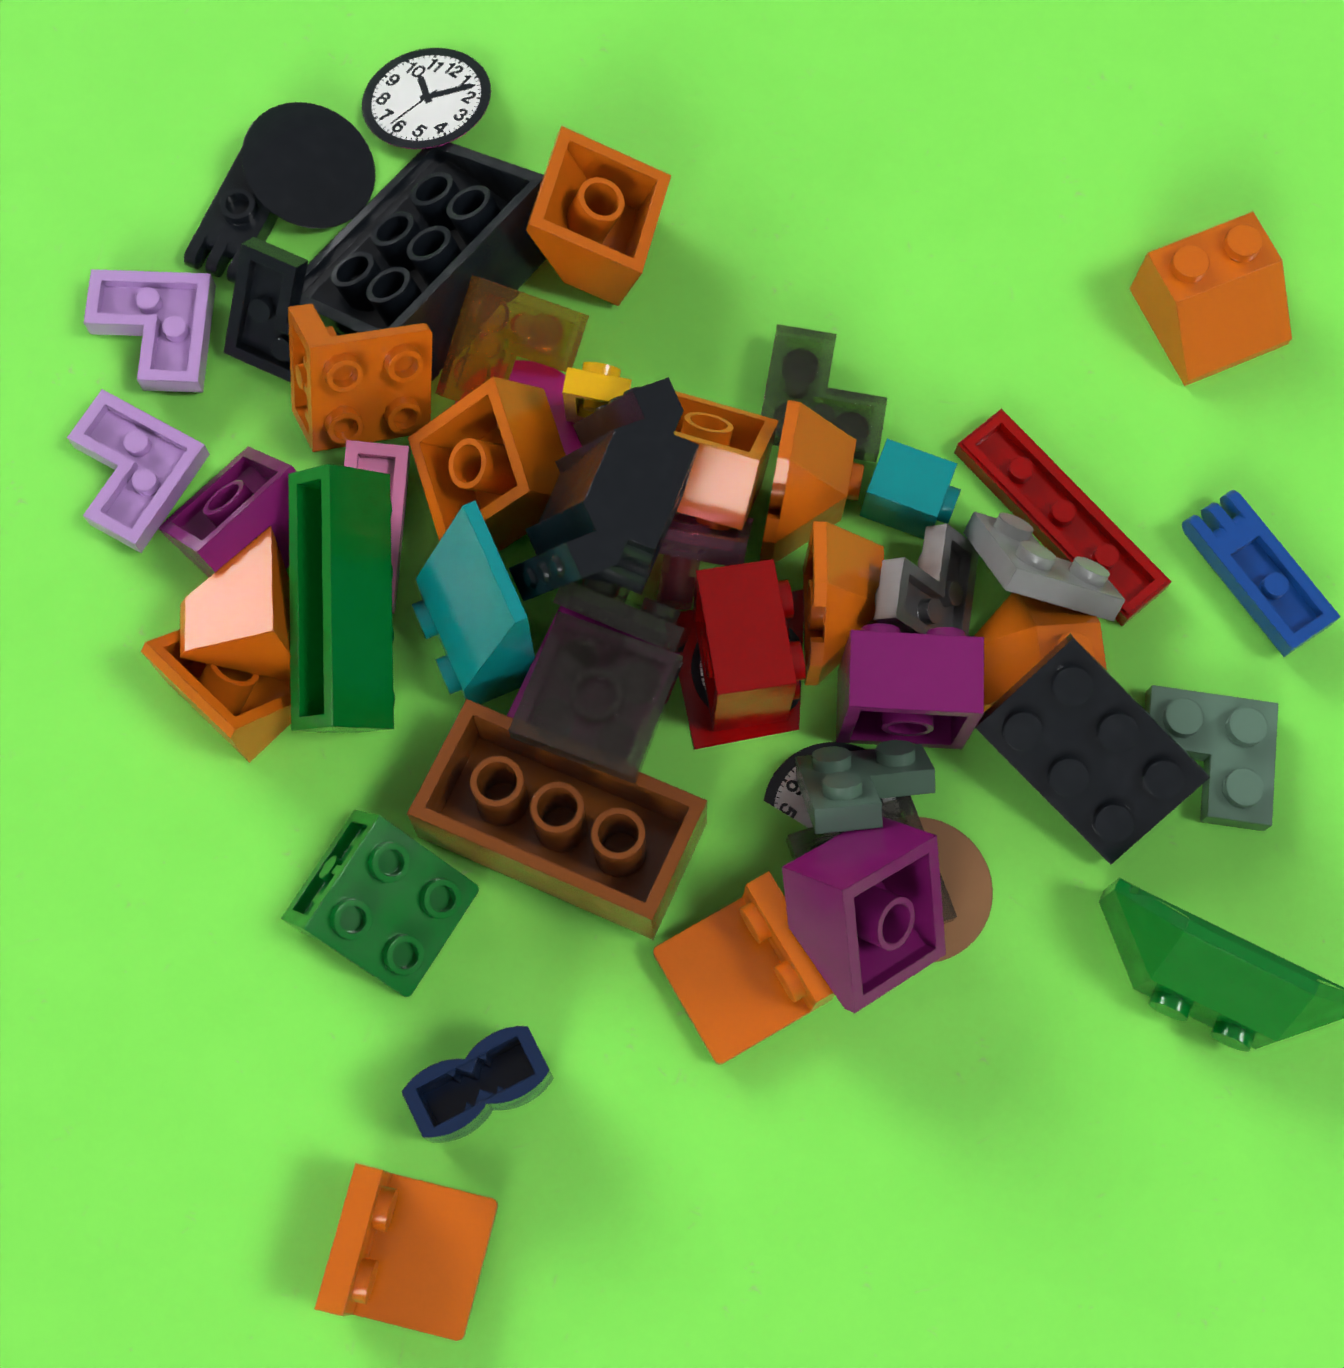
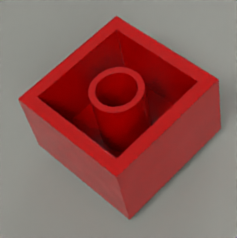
(745, 644)

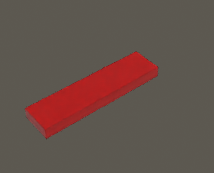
(1058, 509)

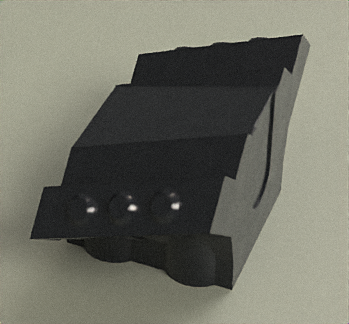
(612, 496)

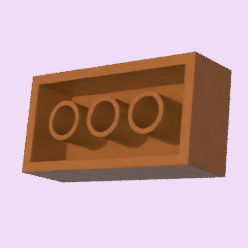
(558, 822)

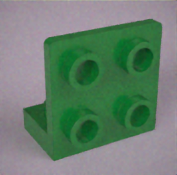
(382, 901)

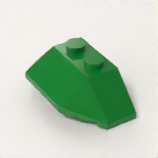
(1214, 974)

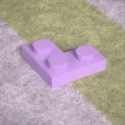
(168, 312)
(149, 463)

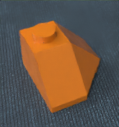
(809, 480)
(838, 594)
(1024, 633)

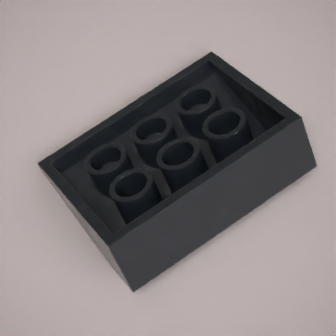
(421, 243)

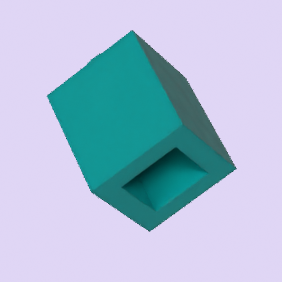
(910, 489)

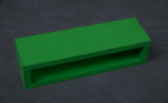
(340, 600)

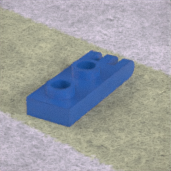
(1260, 572)

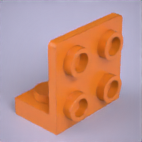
(358, 383)
(742, 972)
(407, 1253)

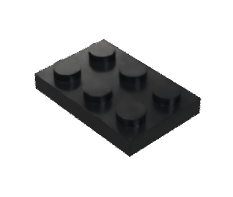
(1091, 749)

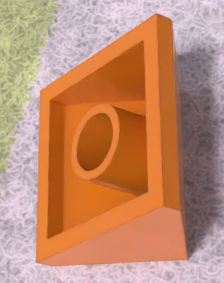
(237, 704)

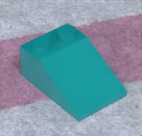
(474, 612)

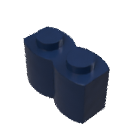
(461, 1093)

